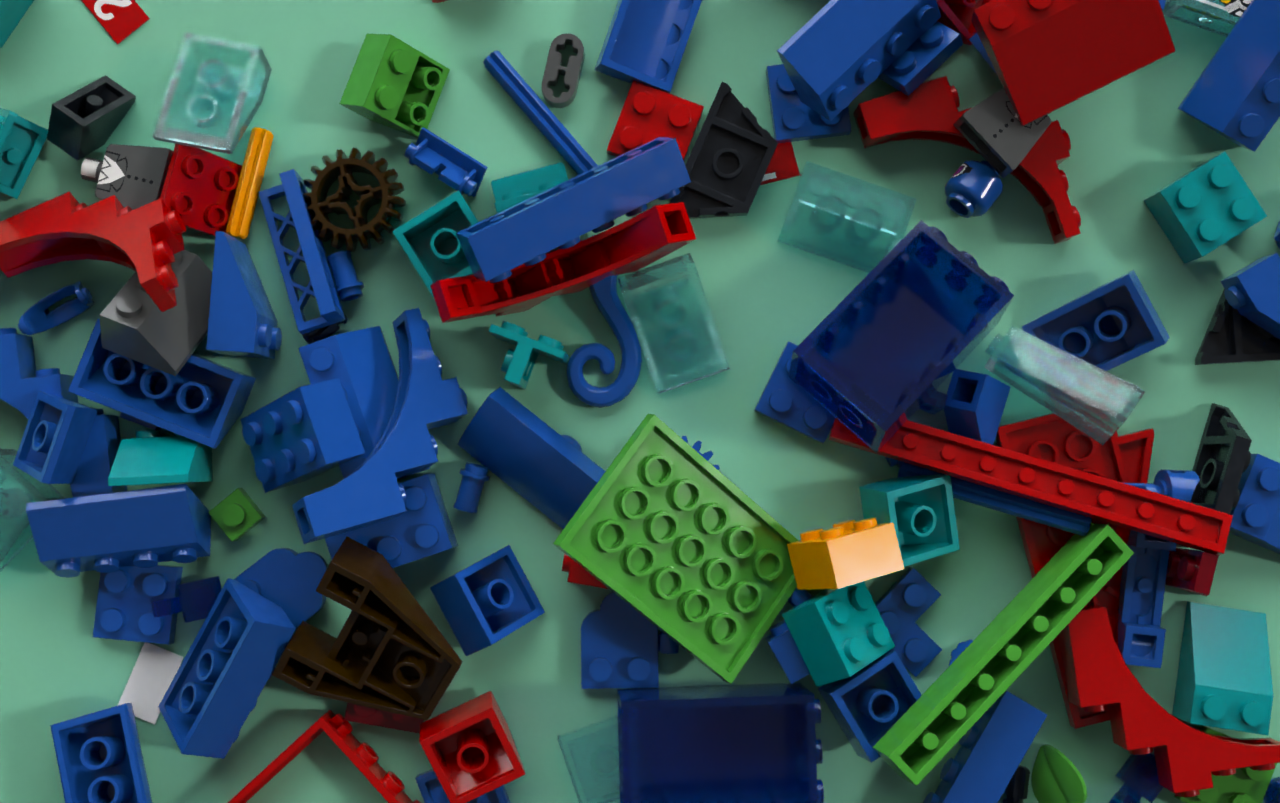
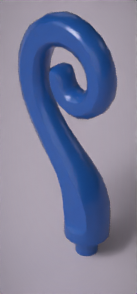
(607, 301)

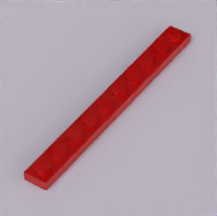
(1052, 485)

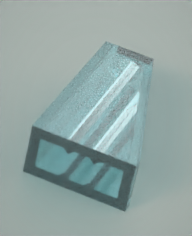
(1063, 383)

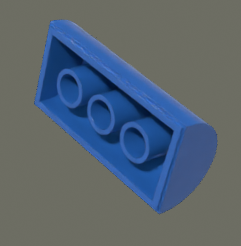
(101, 758)

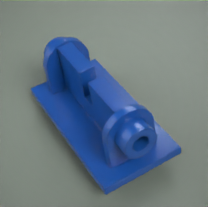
(447, 161)

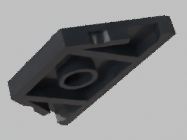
(726, 160)
(1235, 339)
(1221, 461)

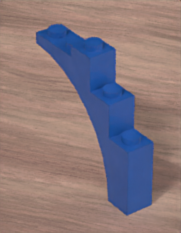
(20, 387)
(406, 447)

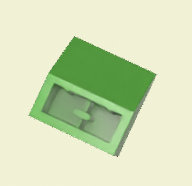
(394, 84)

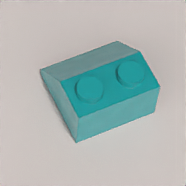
(160, 460)
(920, 512)

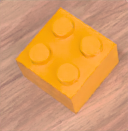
(845, 554)

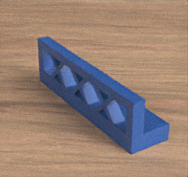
(309, 252)

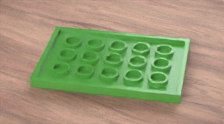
(684, 548)

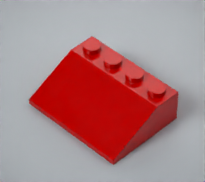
(1067, 48)

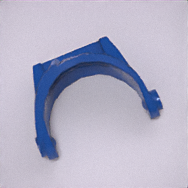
(40, 319)

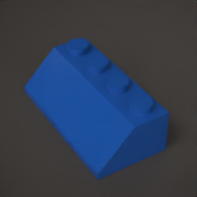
(850, 47)
(1242, 81)
(367, 379)
(195, 403)
(120, 530)
(225, 671)

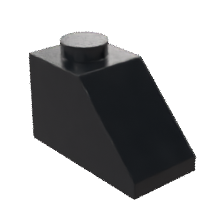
(88, 117)

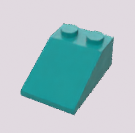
(1224, 669)

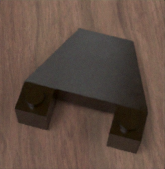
(387, 649)

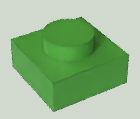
(236, 514)

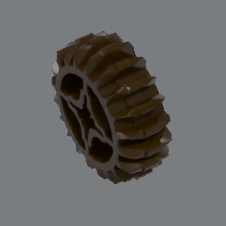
(369, 197)

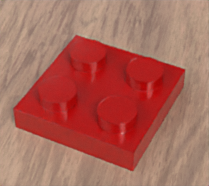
(651, 115)

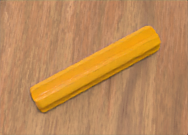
(249, 183)

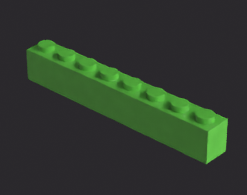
(1002, 652)

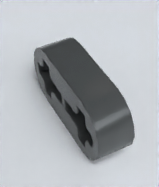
(571, 72)

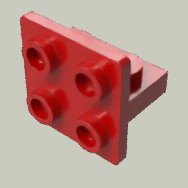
(200, 188)

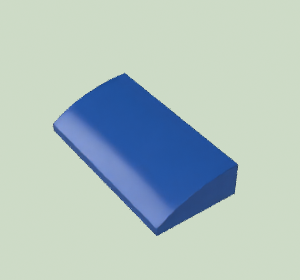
(647, 41)
(530, 457)

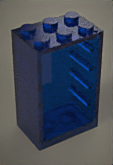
(899, 334)
(719, 744)

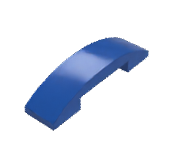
(1142, 600)

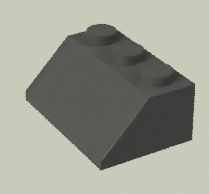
(159, 339)

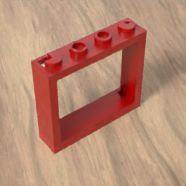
(360, 755)

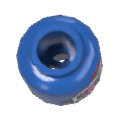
(973, 189)

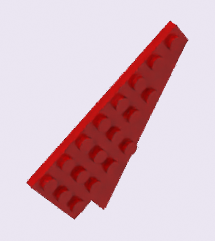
(1119, 459)

